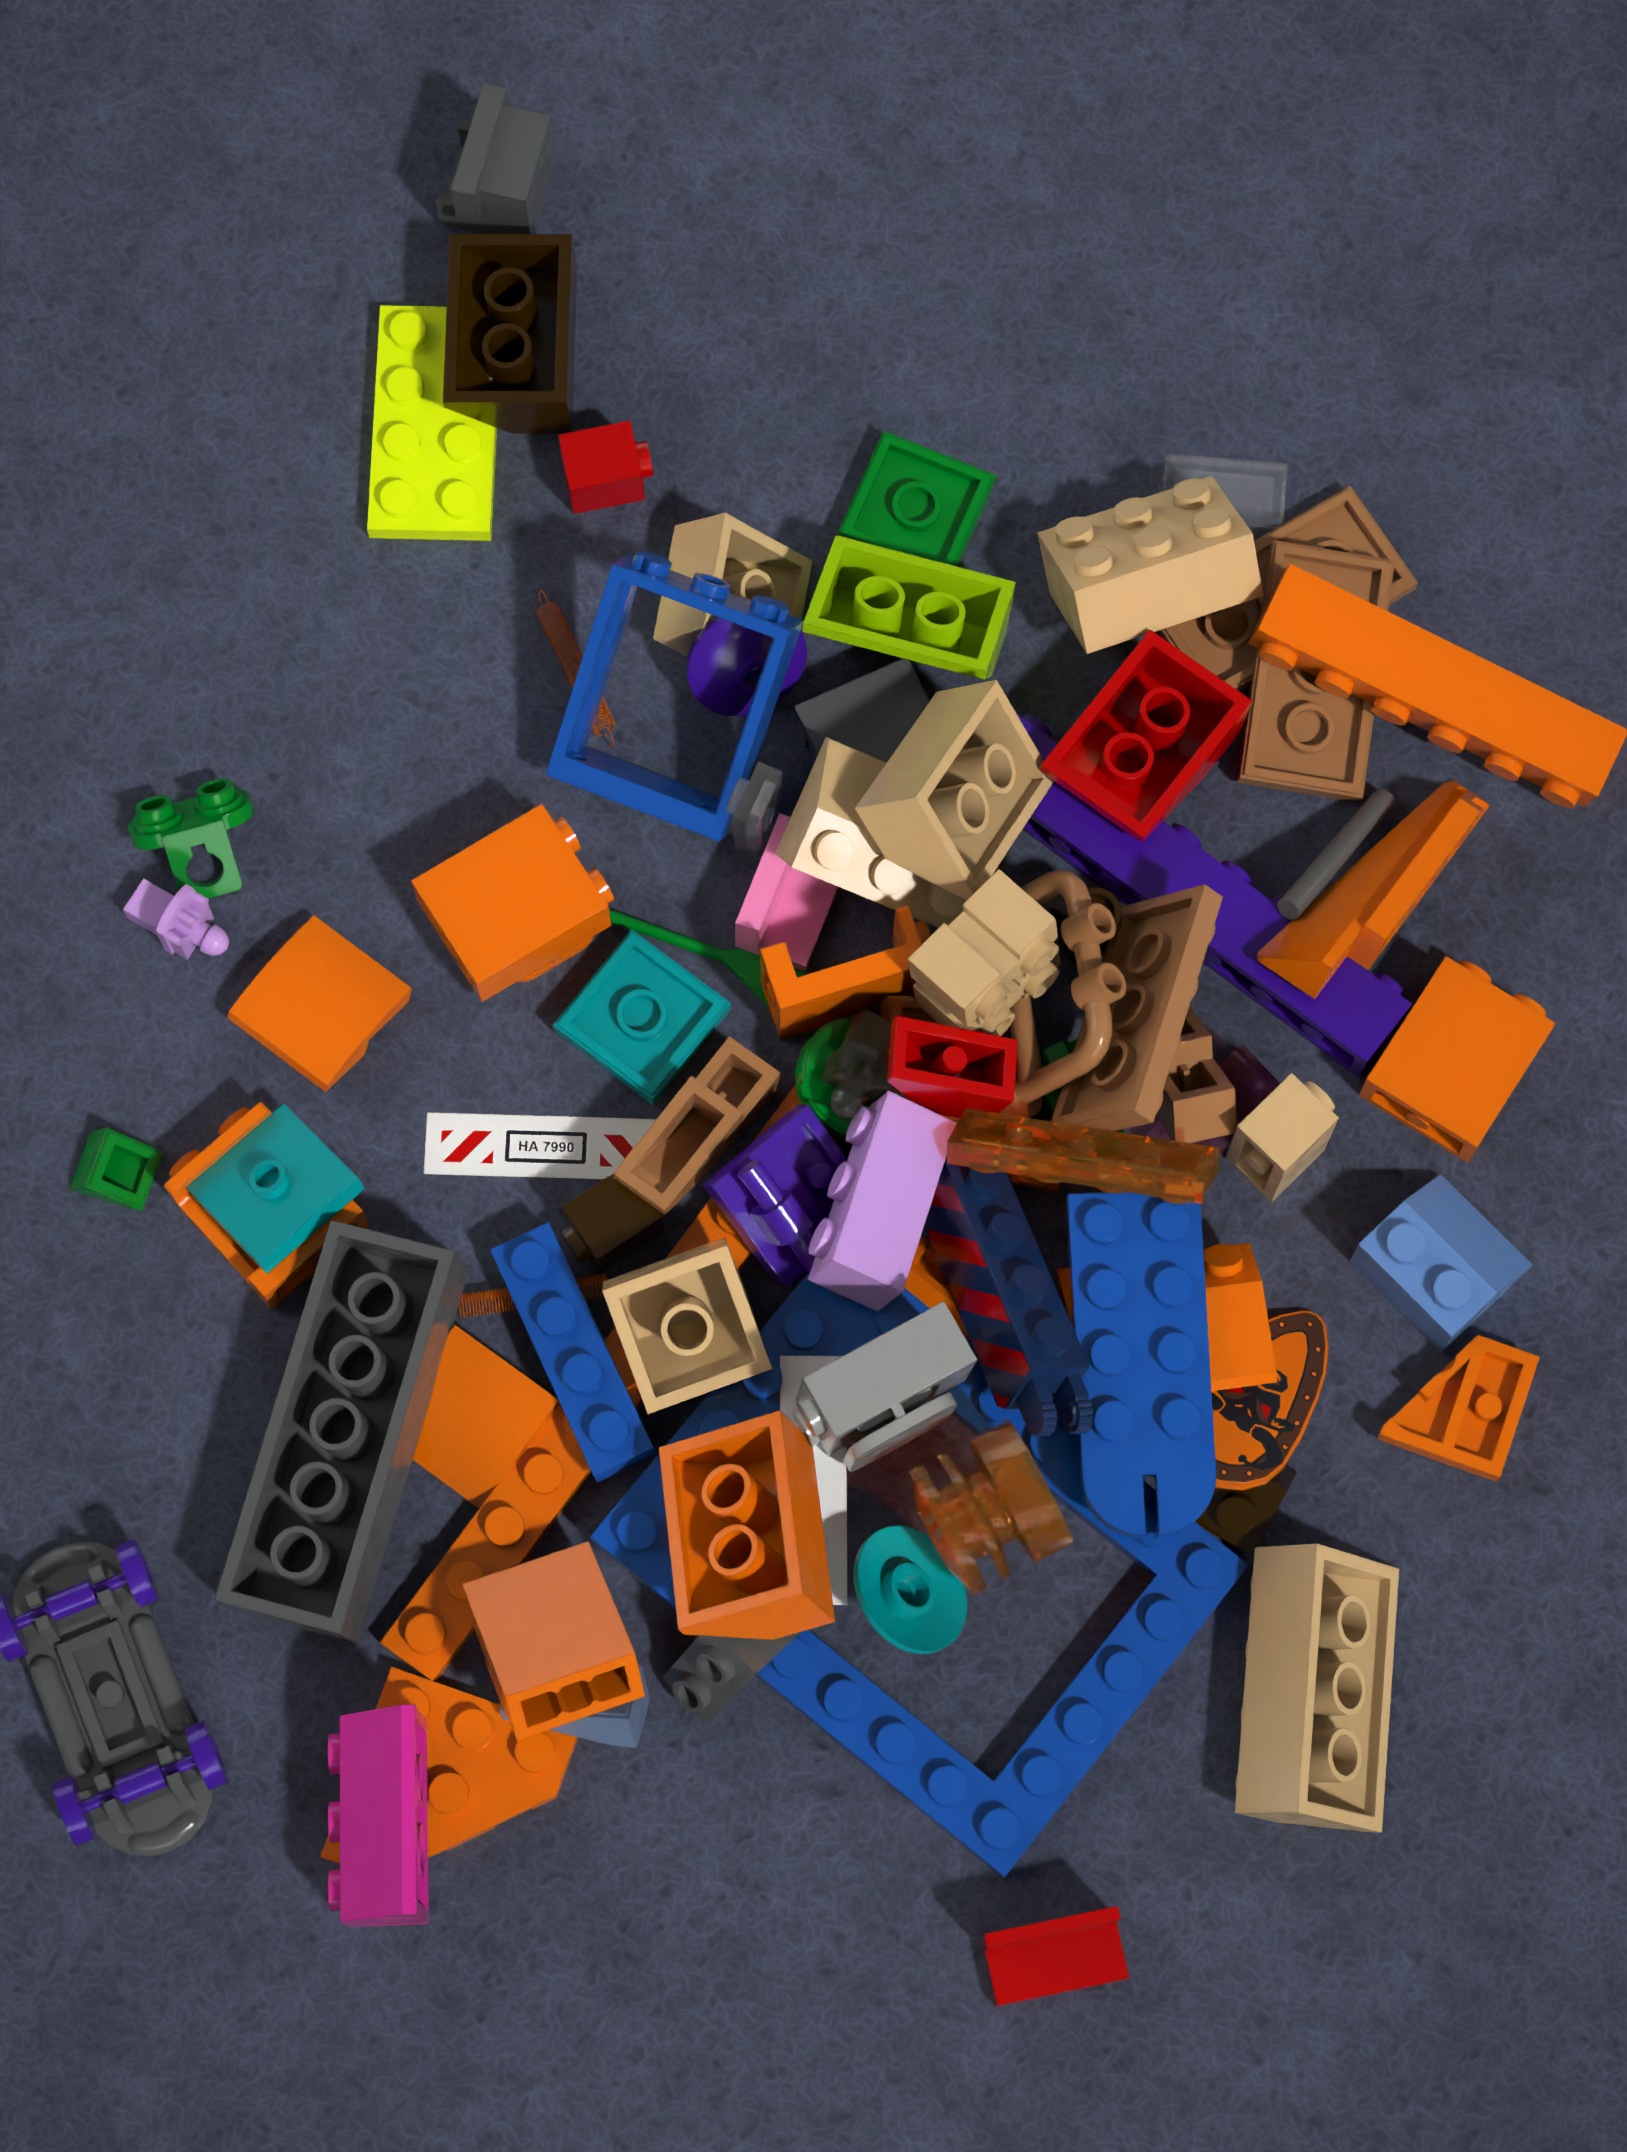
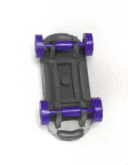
(112, 1699)

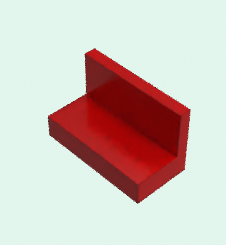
(1055, 1956)

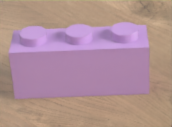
(880, 1200)

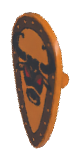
(1264, 1423)

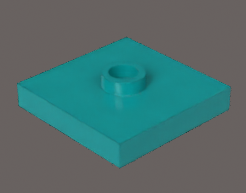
(642, 1017)
(275, 1188)

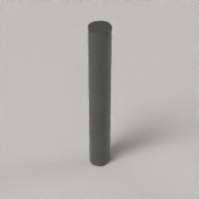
(1336, 854)

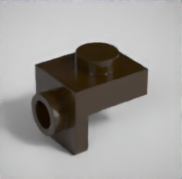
(1245, 1514)

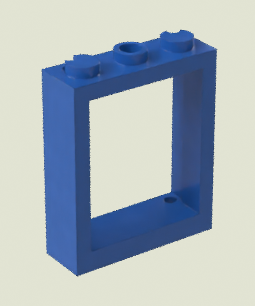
(634, 785)

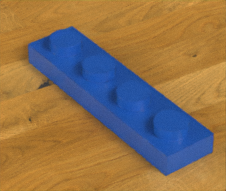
(573, 1352)

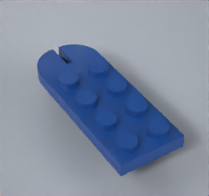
(1147, 1349)

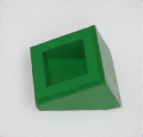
(116, 1169)

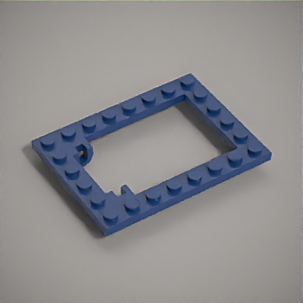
(984, 1815)

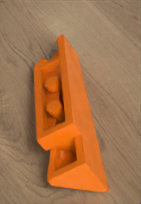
(1376, 894)

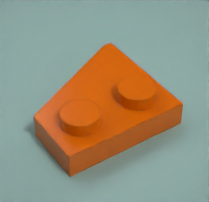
(1467, 1409)

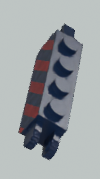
(1008, 1300)

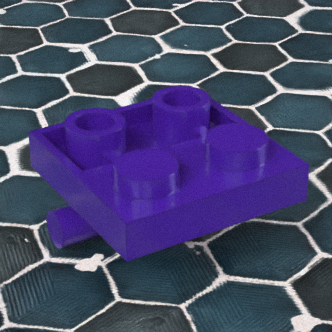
(779, 1192)

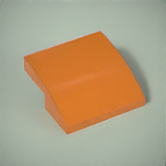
(319, 1003)
(479, 1418)

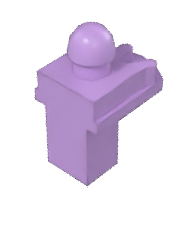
(177, 920)

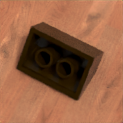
(511, 331)

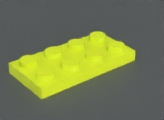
(427, 462)

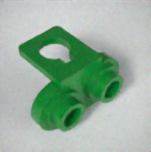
(192, 823)

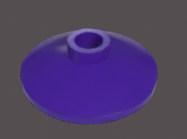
(724, 656)

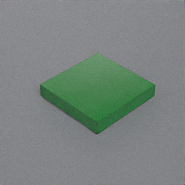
(917, 501)

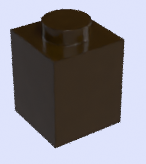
(609, 1223)

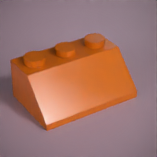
(1236, 1317)
(746, 1531)

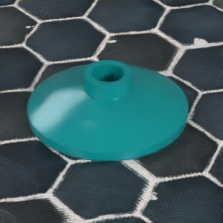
(909, 1591)

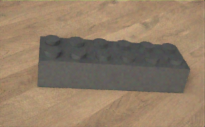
(343, 1432)

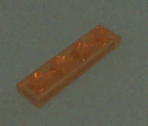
(1083, 1156)

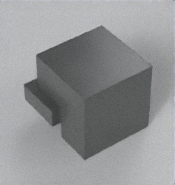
(500, 168)

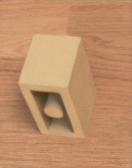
(1282, 1136)

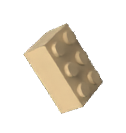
(1150, 563)

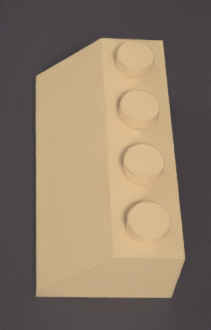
(1317, 1688)

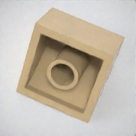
(737, 555)
(686, 1325)

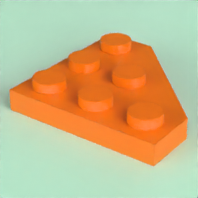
(474, 1762)

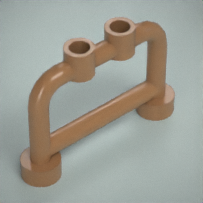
(1092, 991)

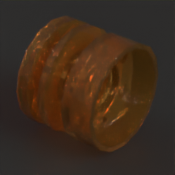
(990, 1508)

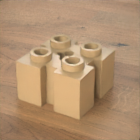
(987, 959)

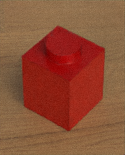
(604, 466)

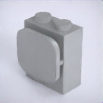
(885, 1389)

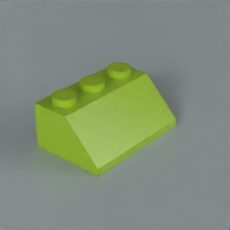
(911, 608)

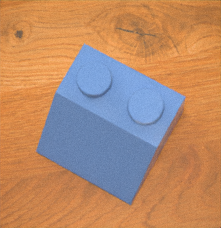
(1439, 1262)

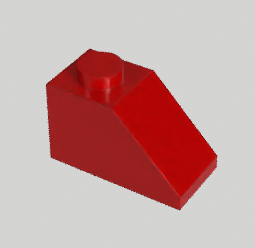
(951, 1067)

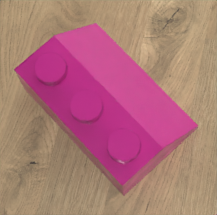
(380, 1818)

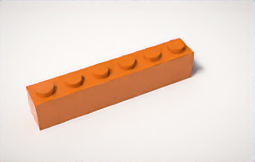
(1438, 688)

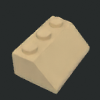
(956, 789)
(834, 845)

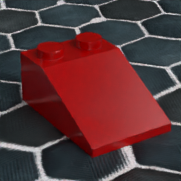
(1148, 737)

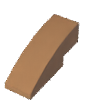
(1197, 1093)
(699, 1126)

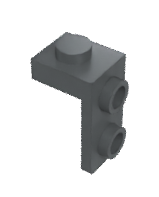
(718, 1669)

